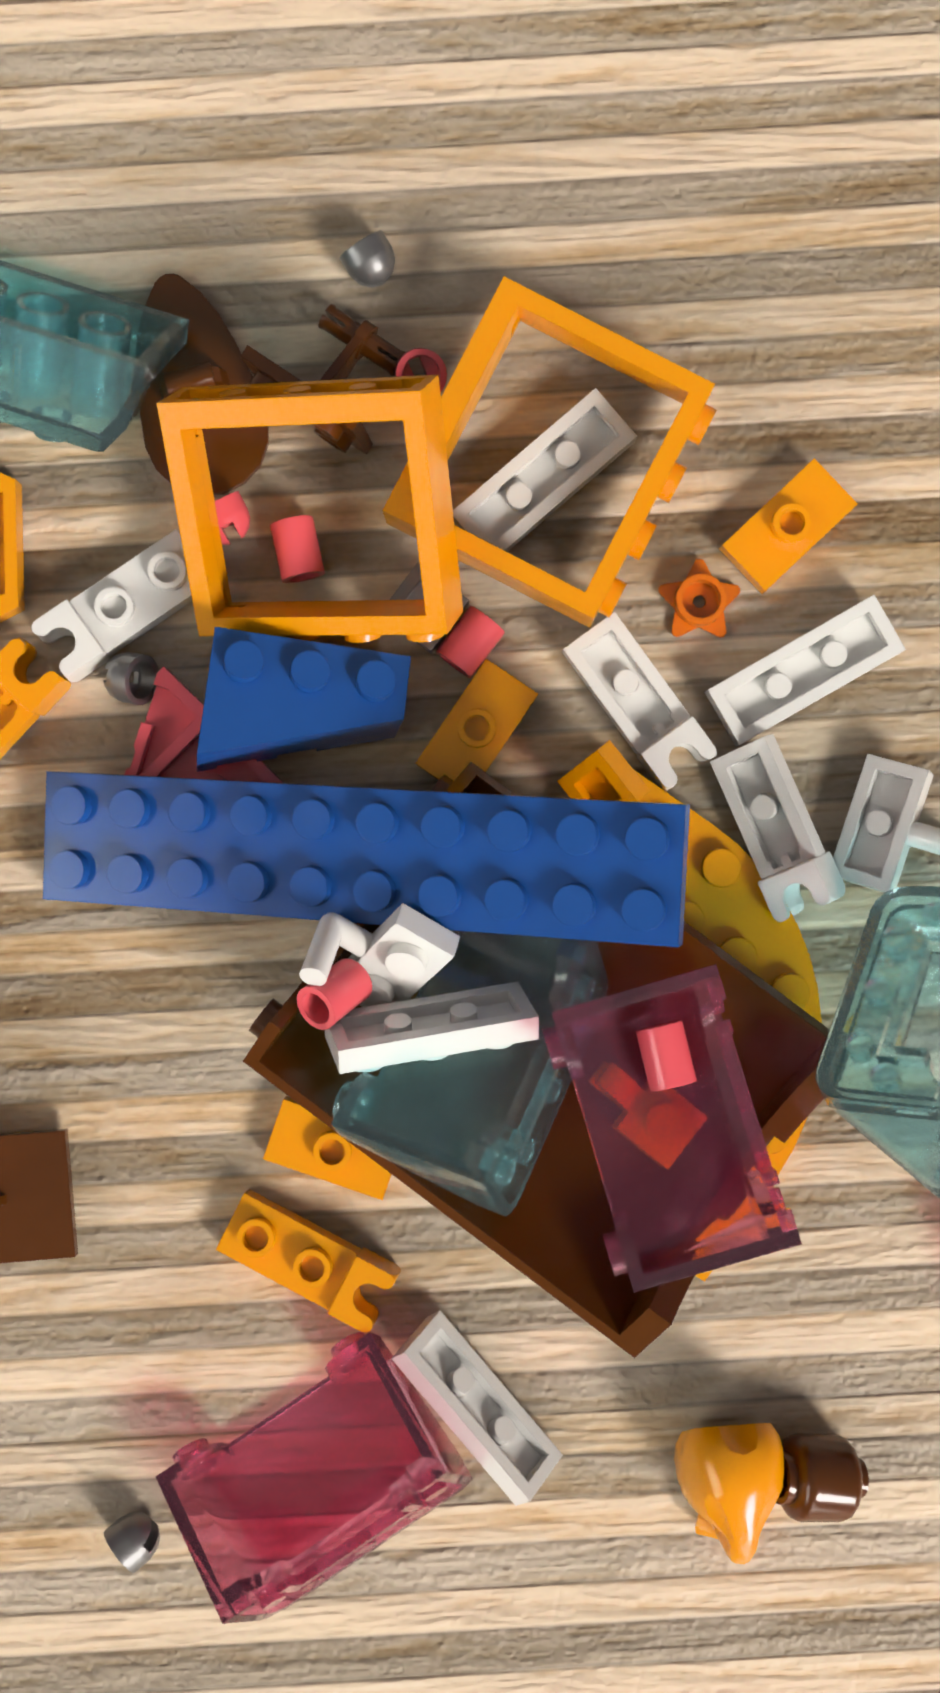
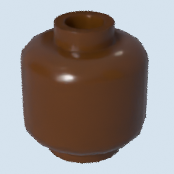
(821, 1478)

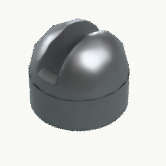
(370, 260)
(118, 676)
(133, 1539)

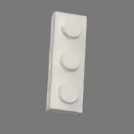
(546, 473)
(805, 670)
(432, 1027)
(477, 1408)

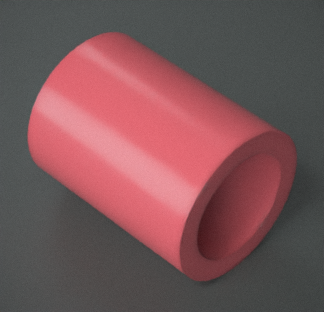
(297, 549)
(470, 641)
(343, 991)
(666, 1056)

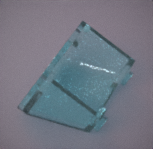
(886, 1034)
(484, 1112)

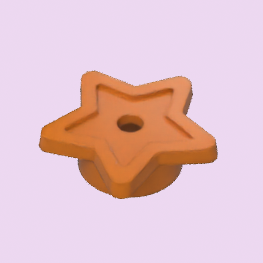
(716, 597)

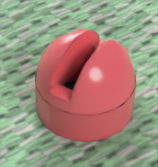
(430, 361)
(232, 510)

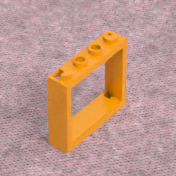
(505, 311)
(316, 402)

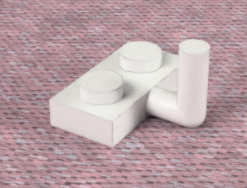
(884, 824)
(396, 955)

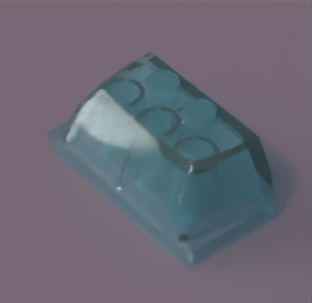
(77, 357)

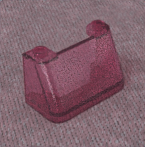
(680, 1162)
(311, 1484)

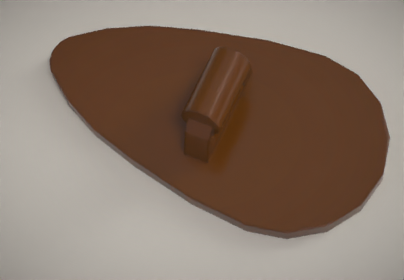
(205, 360)

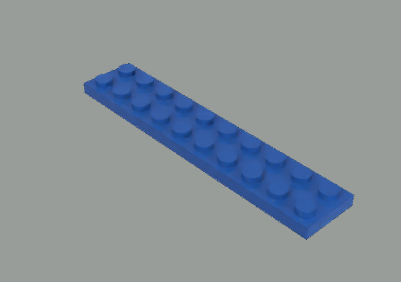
(364, 851)

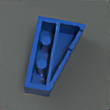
(295, 696)

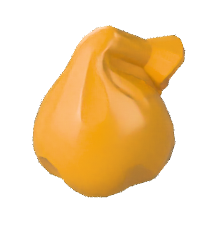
(731, 1482)

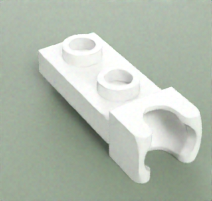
(119, 607)
(637, 699)
(777, 828)

